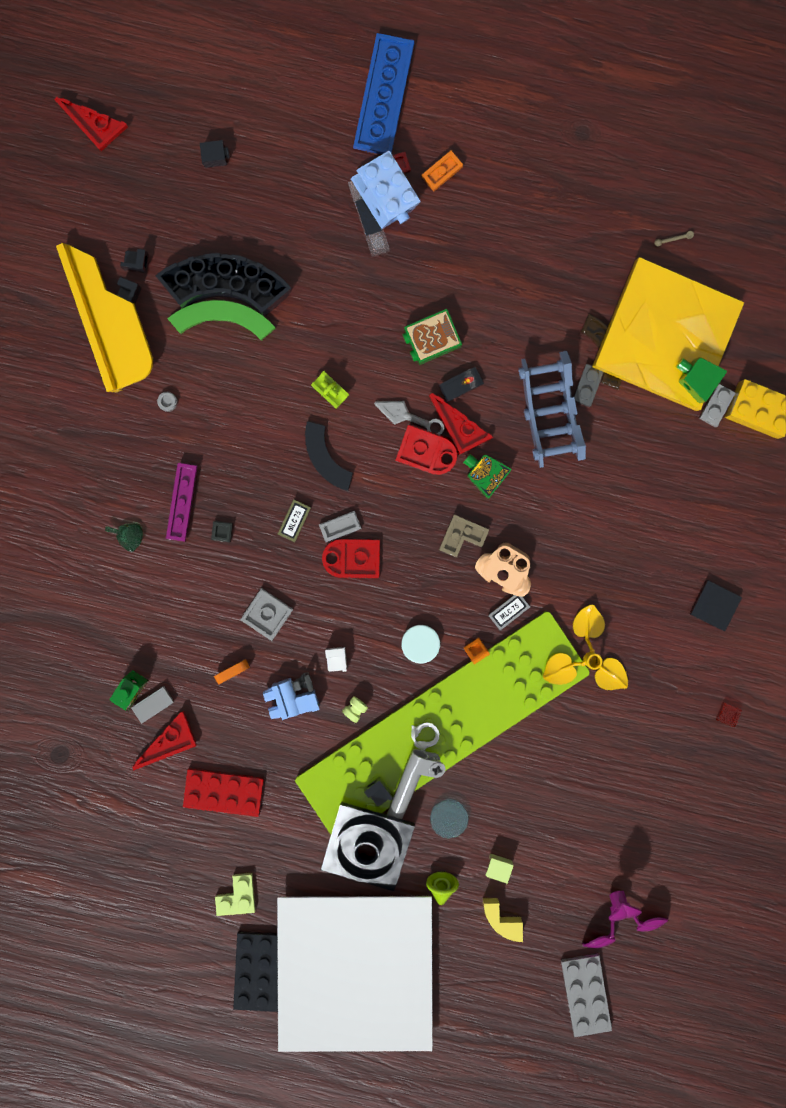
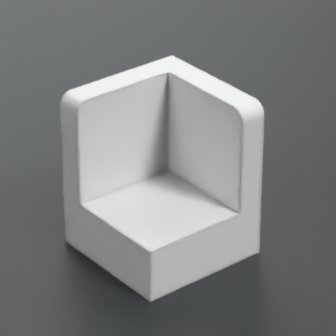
(336, 659)

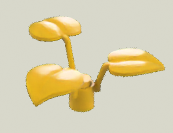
(560, 668)

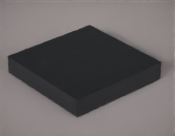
(715, 605)

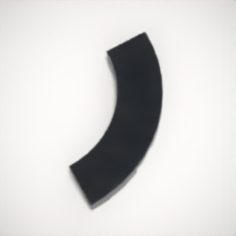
(322, 460)

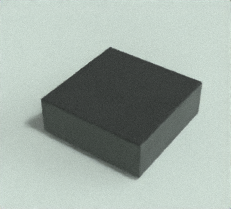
(222, 531)

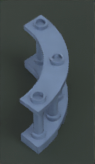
(568, 406)

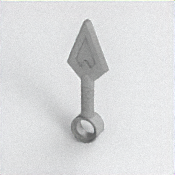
(397, 412)

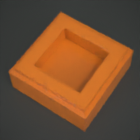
(476, 651)

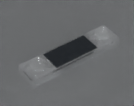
(373, 233)

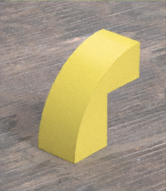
(505, 926)

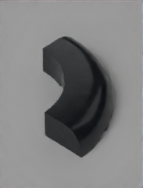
(224, 277)

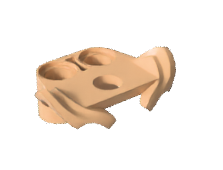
(517, 581)

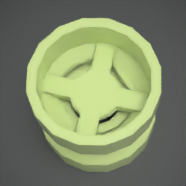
(355, 709)

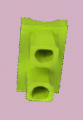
(330, 390)

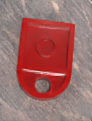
(425, 450)
(354, 558)

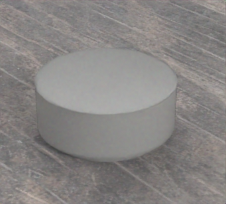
(167, 401)

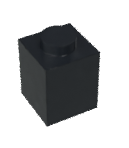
(214, 153)

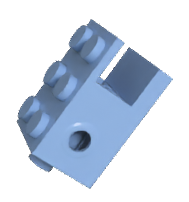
(385, 190)

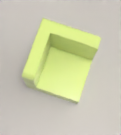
(499, 868)

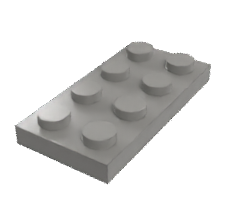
(586, 995)

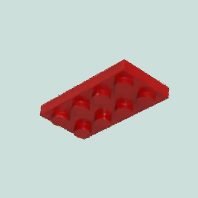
(223, 792)

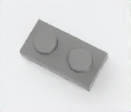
(717, 405)

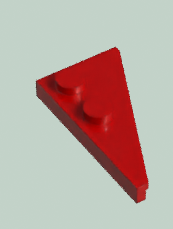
(96, 126)
(462, 431)
(173, 740)

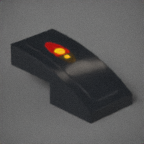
(461, 384)

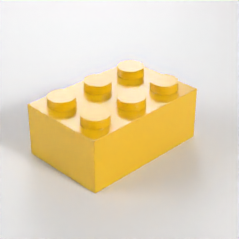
(758, 409)

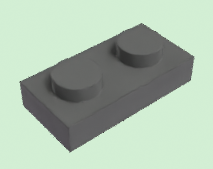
(588, 385)

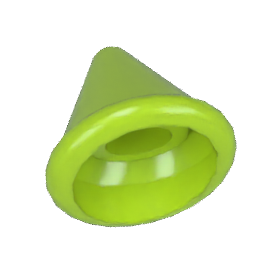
(442, 886)

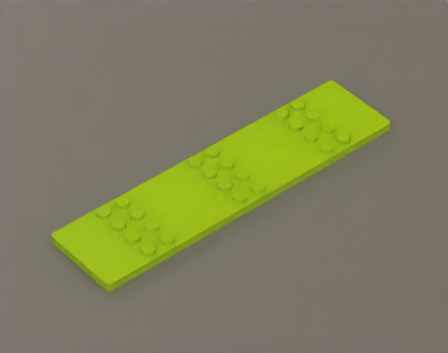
(466, 709)

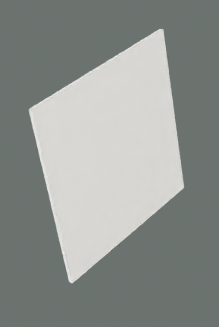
(354, 973)

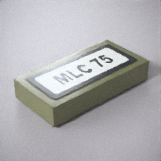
(294, 520)

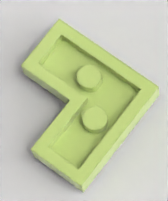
(240, 901)

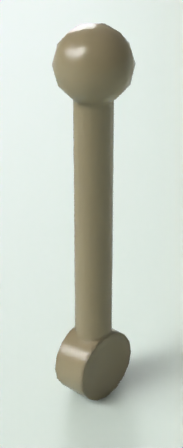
(658, 242)

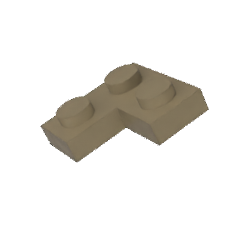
(458, 532)

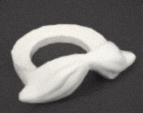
(417, 729)

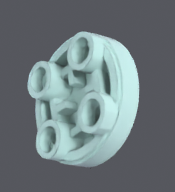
(420, 644)

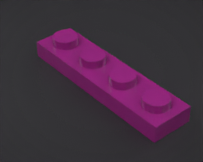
(181, 502)

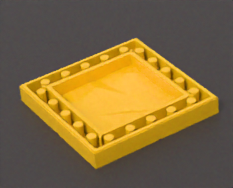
(659, 324)

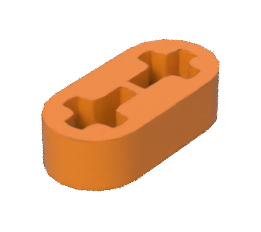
(231, 671)

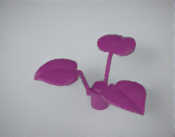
(619, 911)

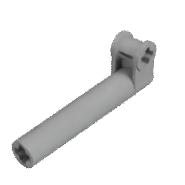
(418, 764)

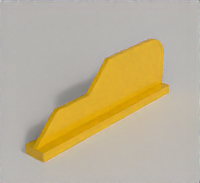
(108, 322)

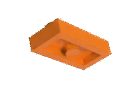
(442, 170)

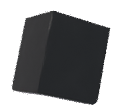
(135, 261)
(128, 290)
(378, 792)

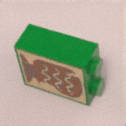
(432, 337)

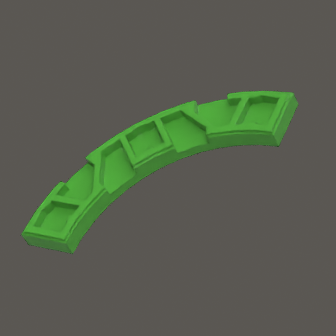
(221, 311)

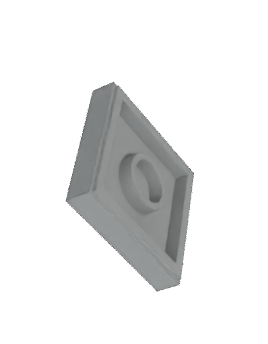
(266, 614)

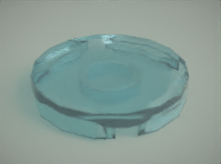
(449, 818)

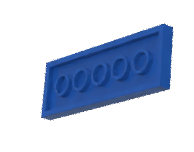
(383, 94)

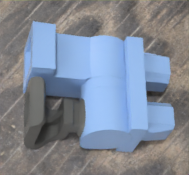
(287, 701)

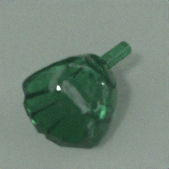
(128, 535)

